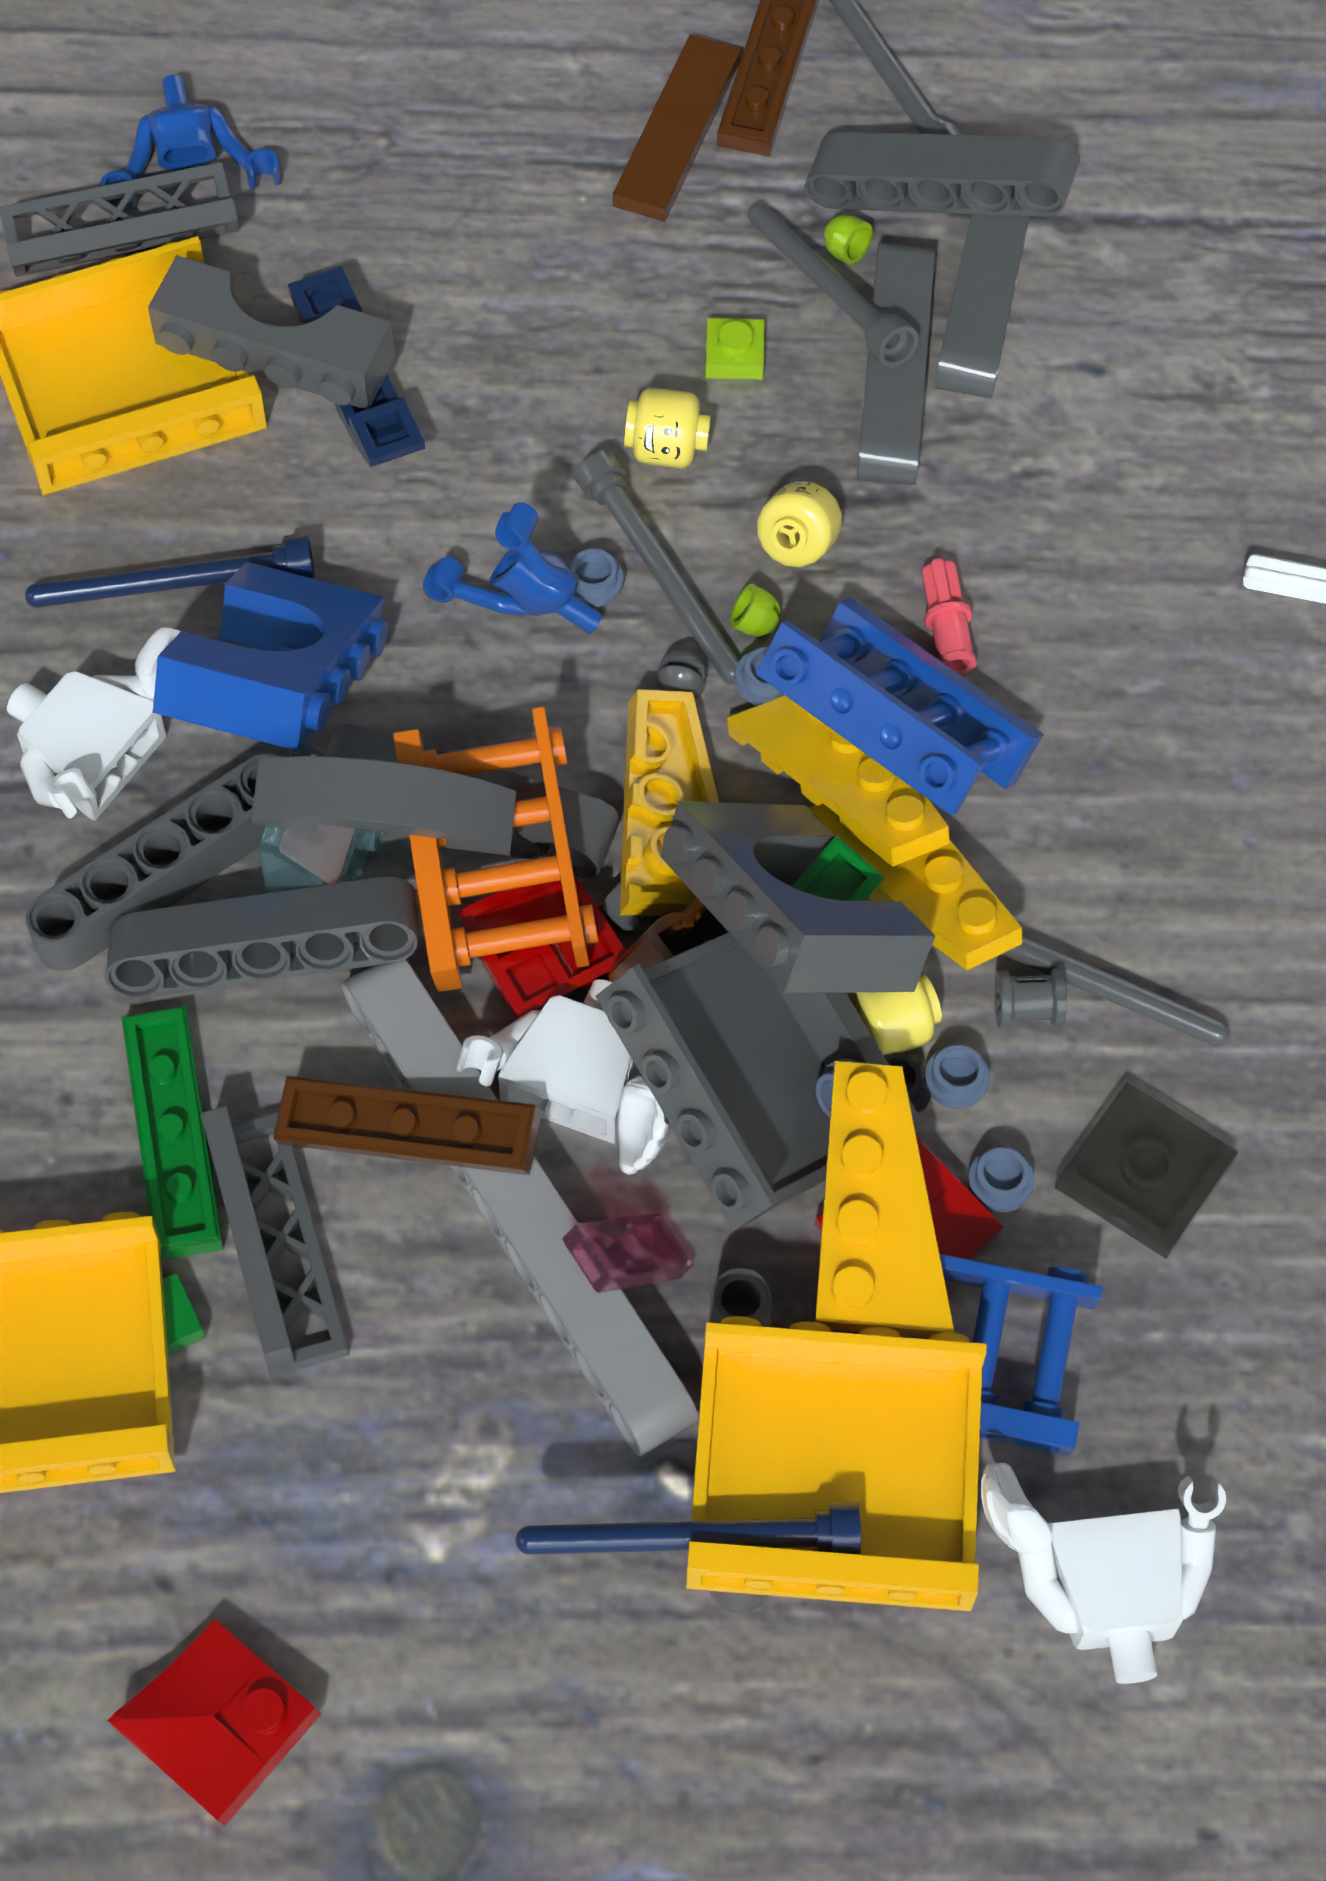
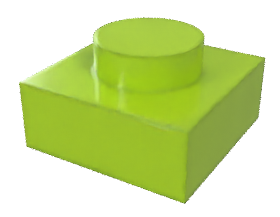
(735, 348)

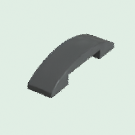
(384, 798)

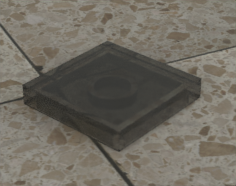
(1146, 1170)

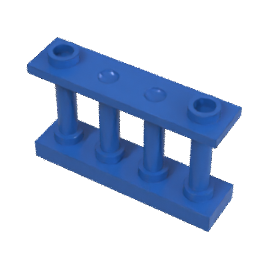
(899, 705)
(1042, 1421)

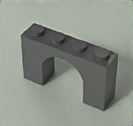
(743, 869)

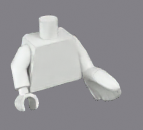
(89, 733)
(576, 1073)
(1111, 1576)

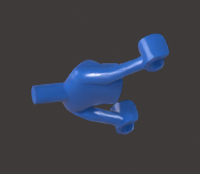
(185, 142)
(533, 578)

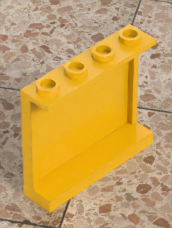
(95, 384)
(83, 1354)
(841, 1420)

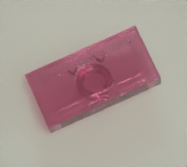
(627, 1252)

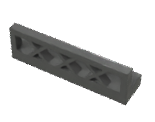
(116, 236)
(247, 1237)

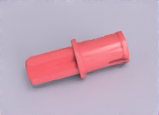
(948, 615)

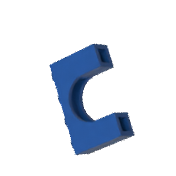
(310, 646)

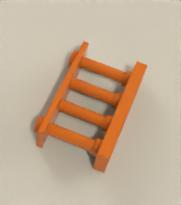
(443, 887)

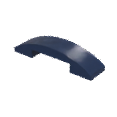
(387, 427)

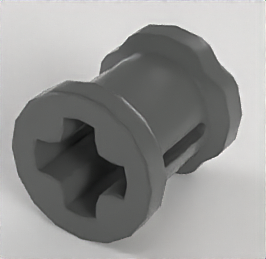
(1030, 998)

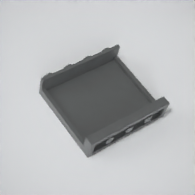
(738, 1069)

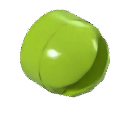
(848, 238)
(755, 612)

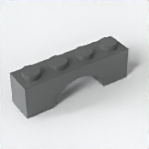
(334, 356)

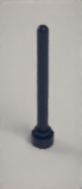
(292, 557)
(830, 1531)

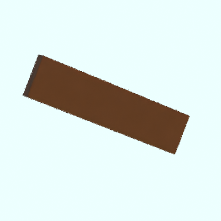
(766, 75)
(676, 128)
(408, 1125)

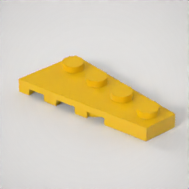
(662, 766)
(834, 772)
(944, 896)
(877, 1221)

